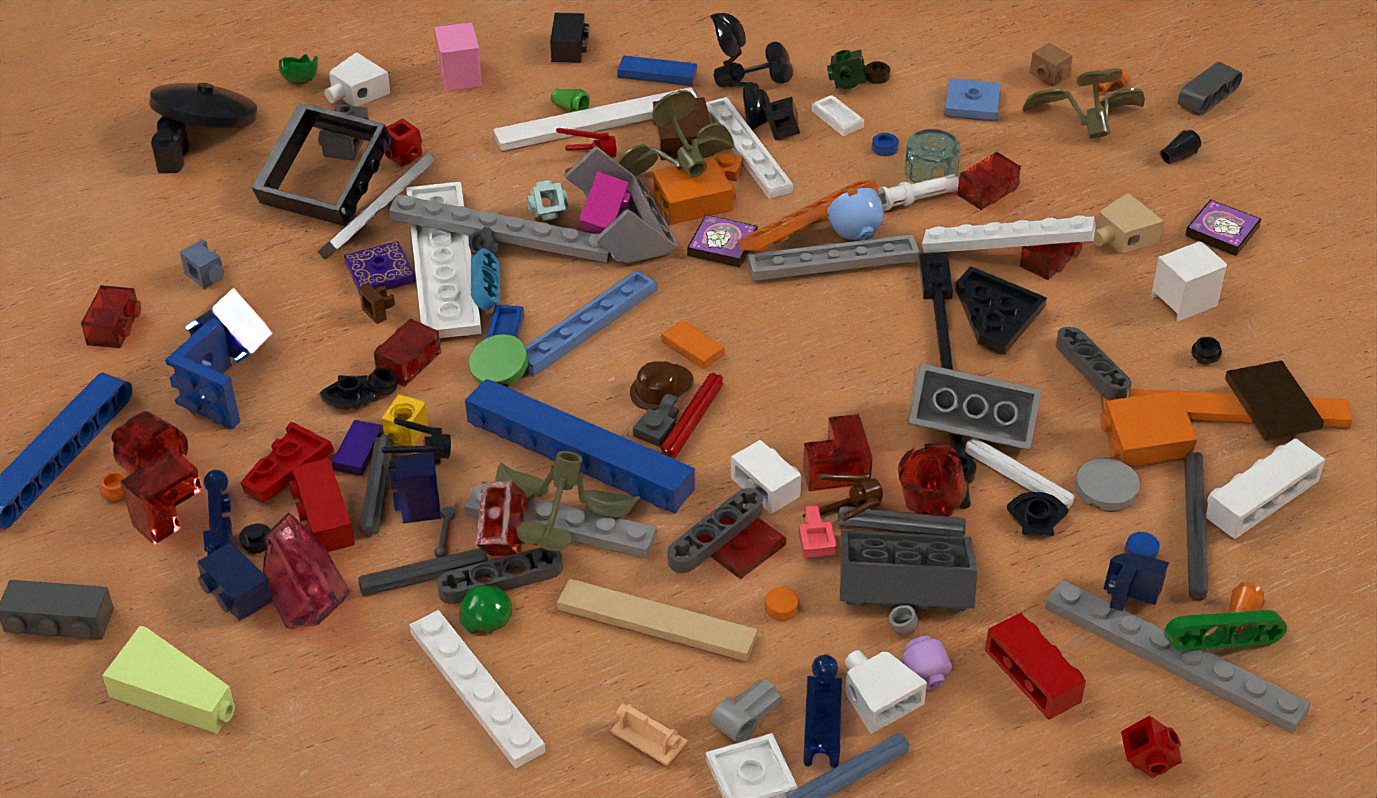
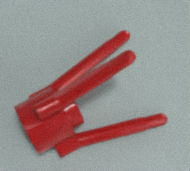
(603, 142)

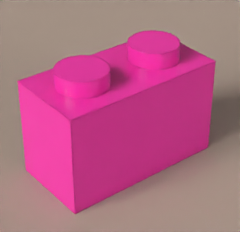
(603, 203)

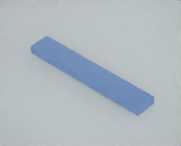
(588, 321)

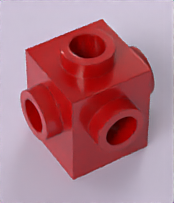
(404, 142)
(1151, 746)

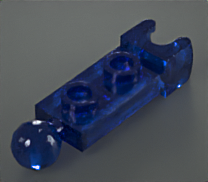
(219, 504)
(823, 711)

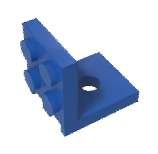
(200, 376)

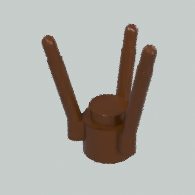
(865, 493)

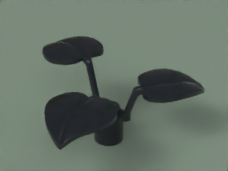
(732, 37)

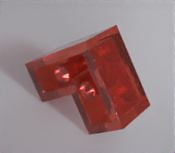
(842, 453)
(155, 493)

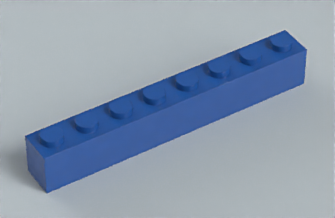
(603, 453)

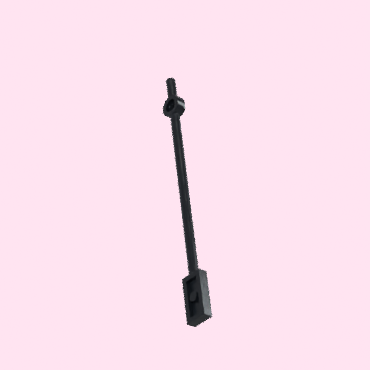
(938, 286)

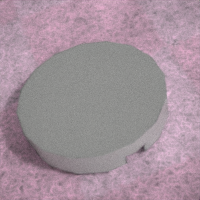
(1107, 484)

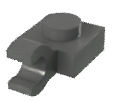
(657, 425)

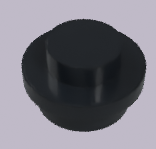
(1206, 350)
(382, 381)
(253, 537)

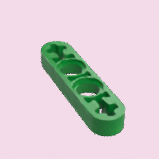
(1189, 631)

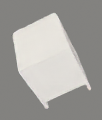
(1189, 279)

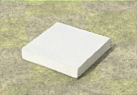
(751, 769)

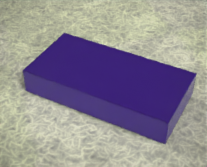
(357, 447)

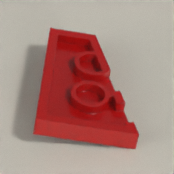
(275, 471)

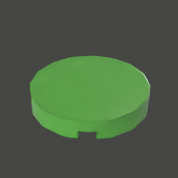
(499, 359)

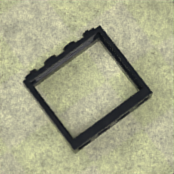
(288, 147)

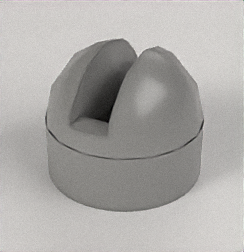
(903, 620)

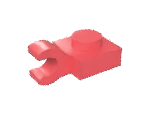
(816, 536)

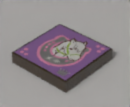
(1223, 227)
(718, 239)

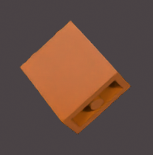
(692, 197)
(1148, 428)

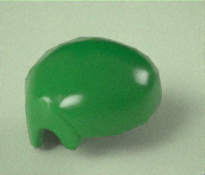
(298, 70)
(485, 609)

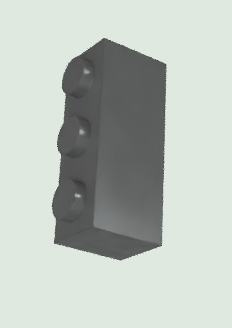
(55, 609)

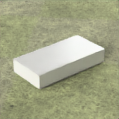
(837, 115)

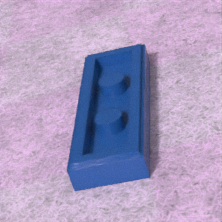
(657, 70)

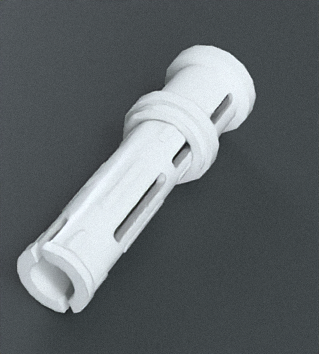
(907, 193)

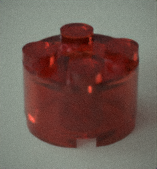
(145, 440)
(932, 480)

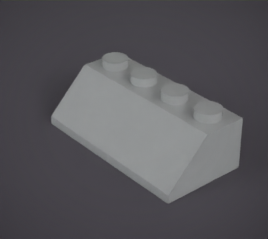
(973, 406)

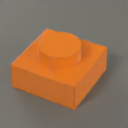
(731, 164)

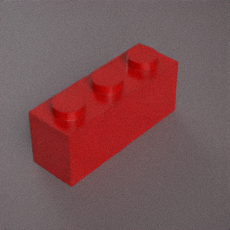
(322, 504)
(1035, 665)

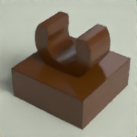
(375, 302)

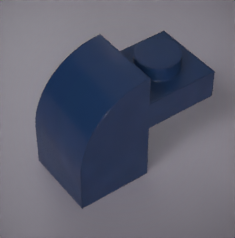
(1134, 577)

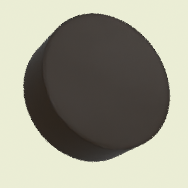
(877, 72)

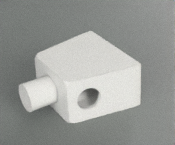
(357, 81)
(882, 688)

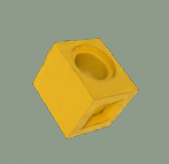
(408, 410)

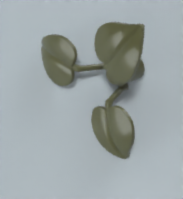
(1096, 118)
(709, 139)
(565, 475)

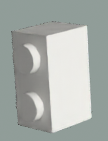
(768, 473)

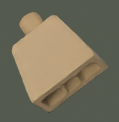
(1127, 225)

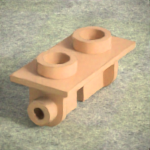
(647, 734)

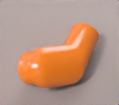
(1122, 81)

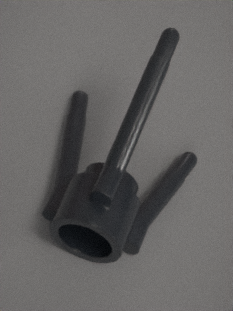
(436, 443)

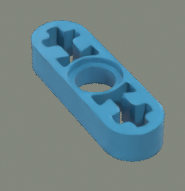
(485, 279)

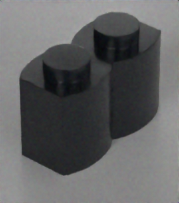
(169, 145)

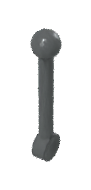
(447, 513)

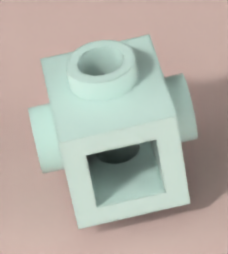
(556, 196)

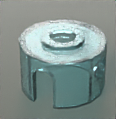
(931, 150)

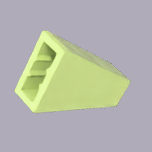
(168, 683)

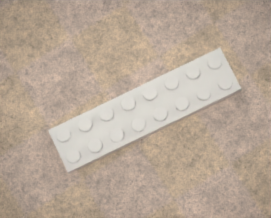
(444, 269)

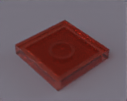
(748, 547)

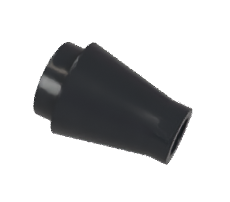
(1182, 146)

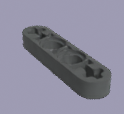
(1112, 382)
(711, 526)
(498, 570)

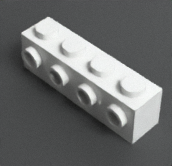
(1264, 488)

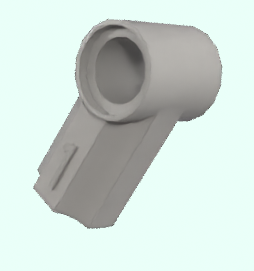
(740, 716)

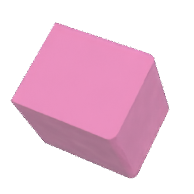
(458, 56)

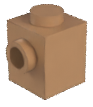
(1051, 64)

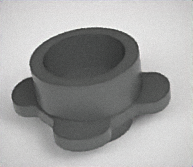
(477, 239)

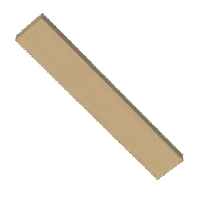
(657, 619)

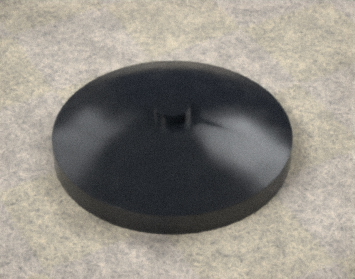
(203, 105)

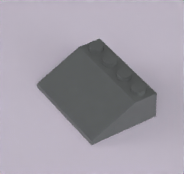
(907, 570)

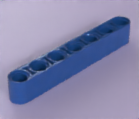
(60, 444)

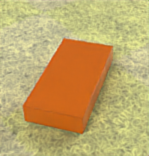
(693, 344)

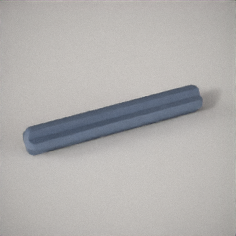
(853, 769)

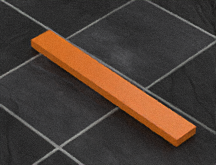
(1227, 407)

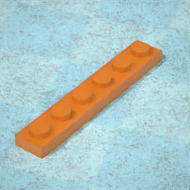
(798, 220)

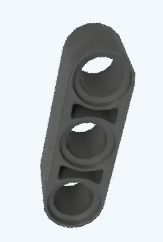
(1210, 88)

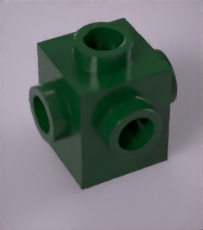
(847, 69)

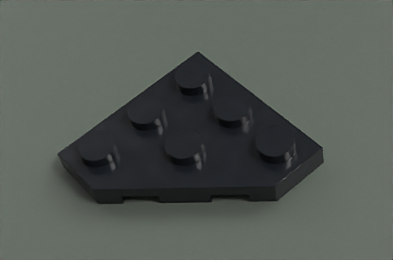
(997, 308)

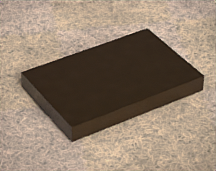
(1274, 400)

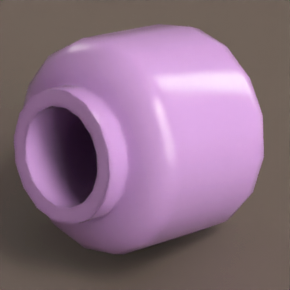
(928, 660)

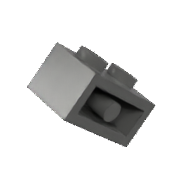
(339, 145)

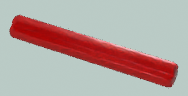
(692, 415)

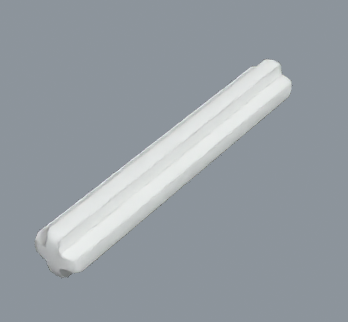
(1016, 471)

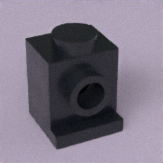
(783, 118)

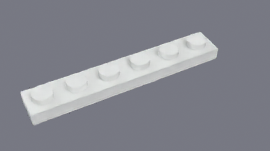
(1009, 234)
(477, 689)

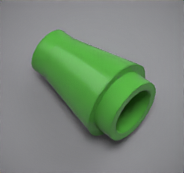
(571, 99)

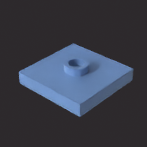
(972, 99)

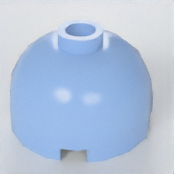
(857, 215)

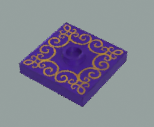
(380, 266)

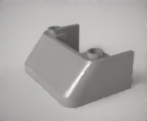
(641, 227)

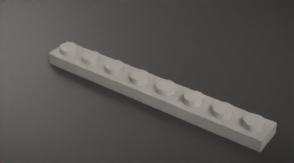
(504, 228)
(1193, 665)

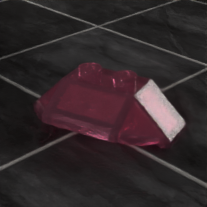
(301, 575)

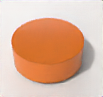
(781, 603)

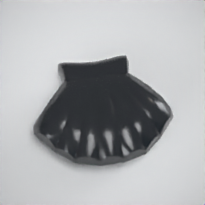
(349, 392)
(1037, 512)

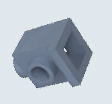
(202, 264)

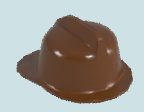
(657, 380)

